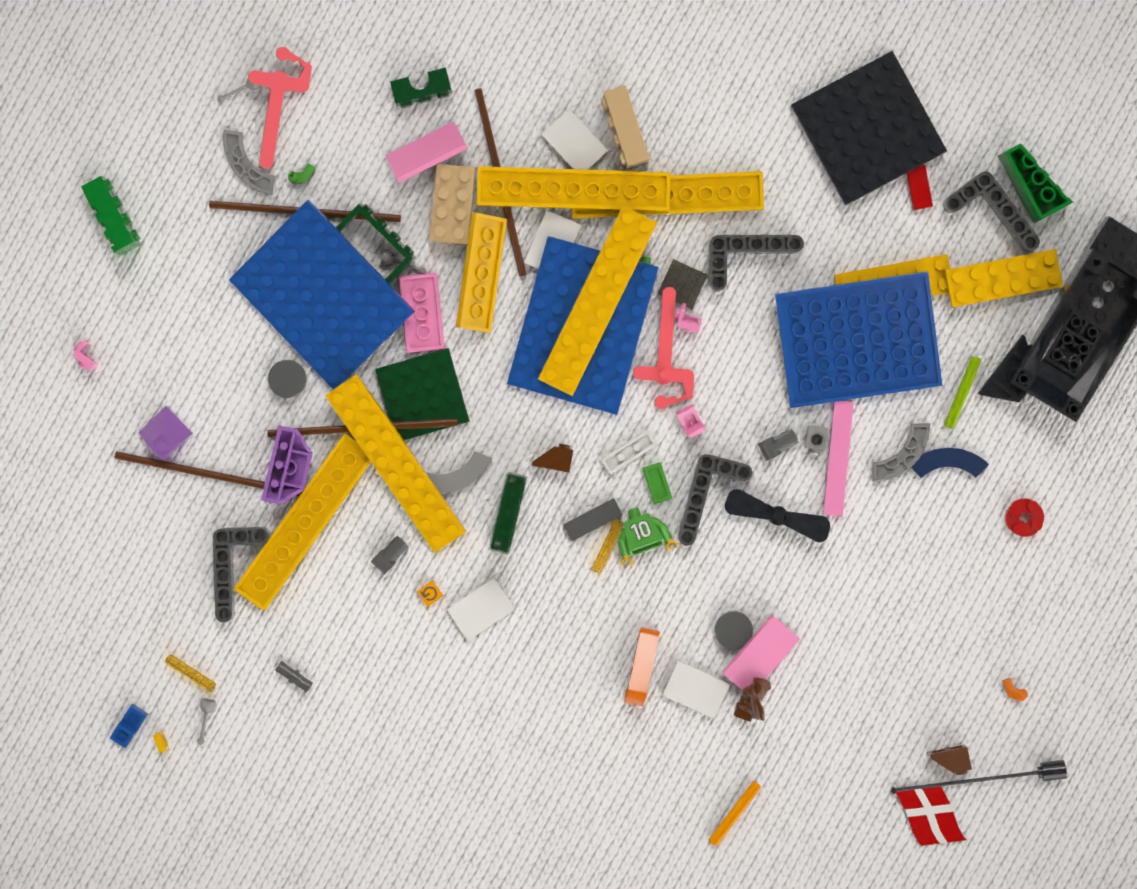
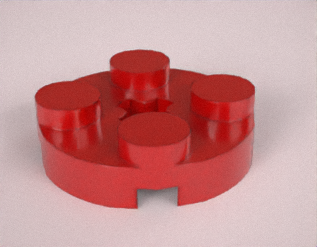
(1035, 520)

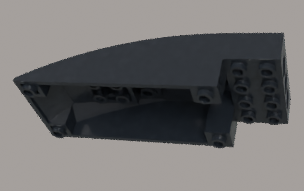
(1076, 339)

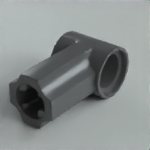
(775, 445)
(386, 558)

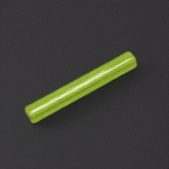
(962, 392)

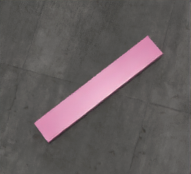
(838, 458)

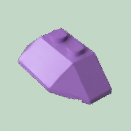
(287, 466)

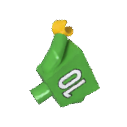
(642, 534)

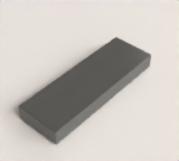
(592, 519)

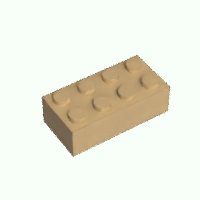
(626, 128)
(452, 204)

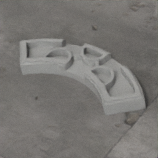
(242, 166)
(906, 456)
(462, 477)

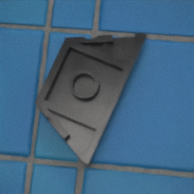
(998, 383)

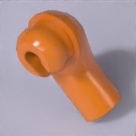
(1012, 692)

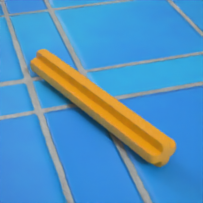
(734, 813)

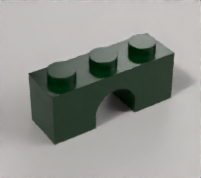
(438, 86)

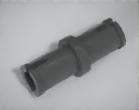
(294, 676)

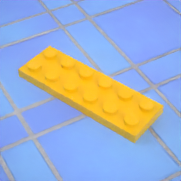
(934, 265)
(481, 272)
(1003, 278)

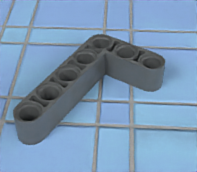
(997, 207)
(746, 240)
(703, 491)
(227, 546)

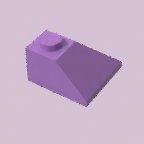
(165, 433)

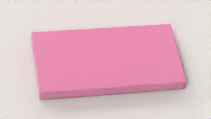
(426, 152)
(424, 328)
(761, 653)

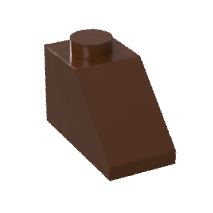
(556, 458)
(954, 759)

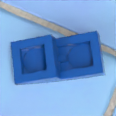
(128, 726)

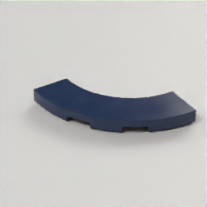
(949, 458)

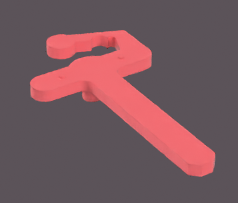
(278, 83)
(663, 372)

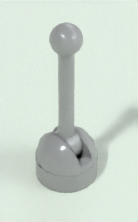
(221, 99)
(389, 258)
(207, 706)

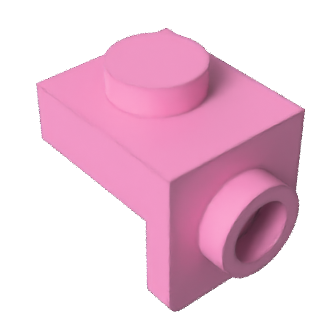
(687, 322)
(84, 360)
(690, 421)

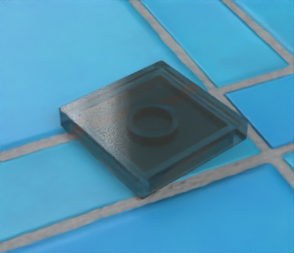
(685, 281)

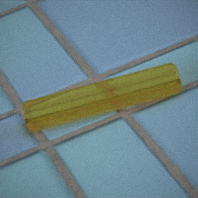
(607, 546)
(190, 673)

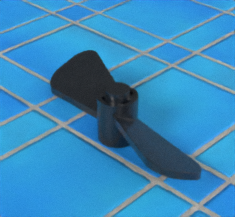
(743, 504)

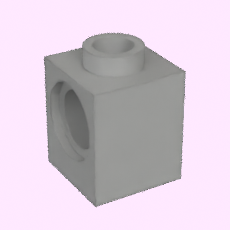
(822, 432)

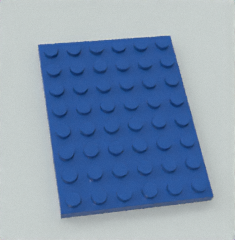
(555, 291)
(321, 295)
(858, 339)

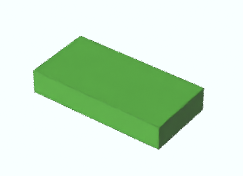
(657, 483)

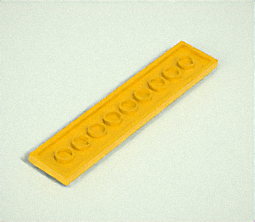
(573, 188)
(703, 195)
(597, 300)
(395, 463)
(303, 523)

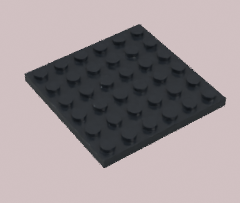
(868, 128)

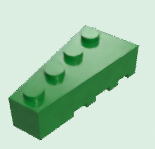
(1033, 184)
(111, 215)

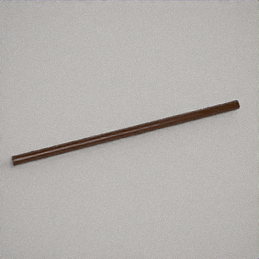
(495, 162)
(291, 210)
(398, 425)
(190, 470)

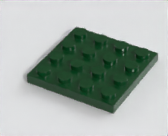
(422, 390)

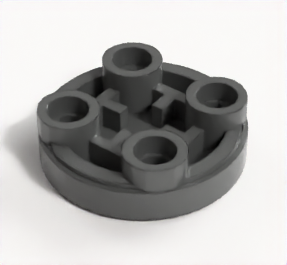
(287, 378)
(733, 630)

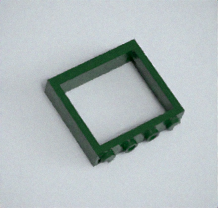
(392, 237)
(508, 513)

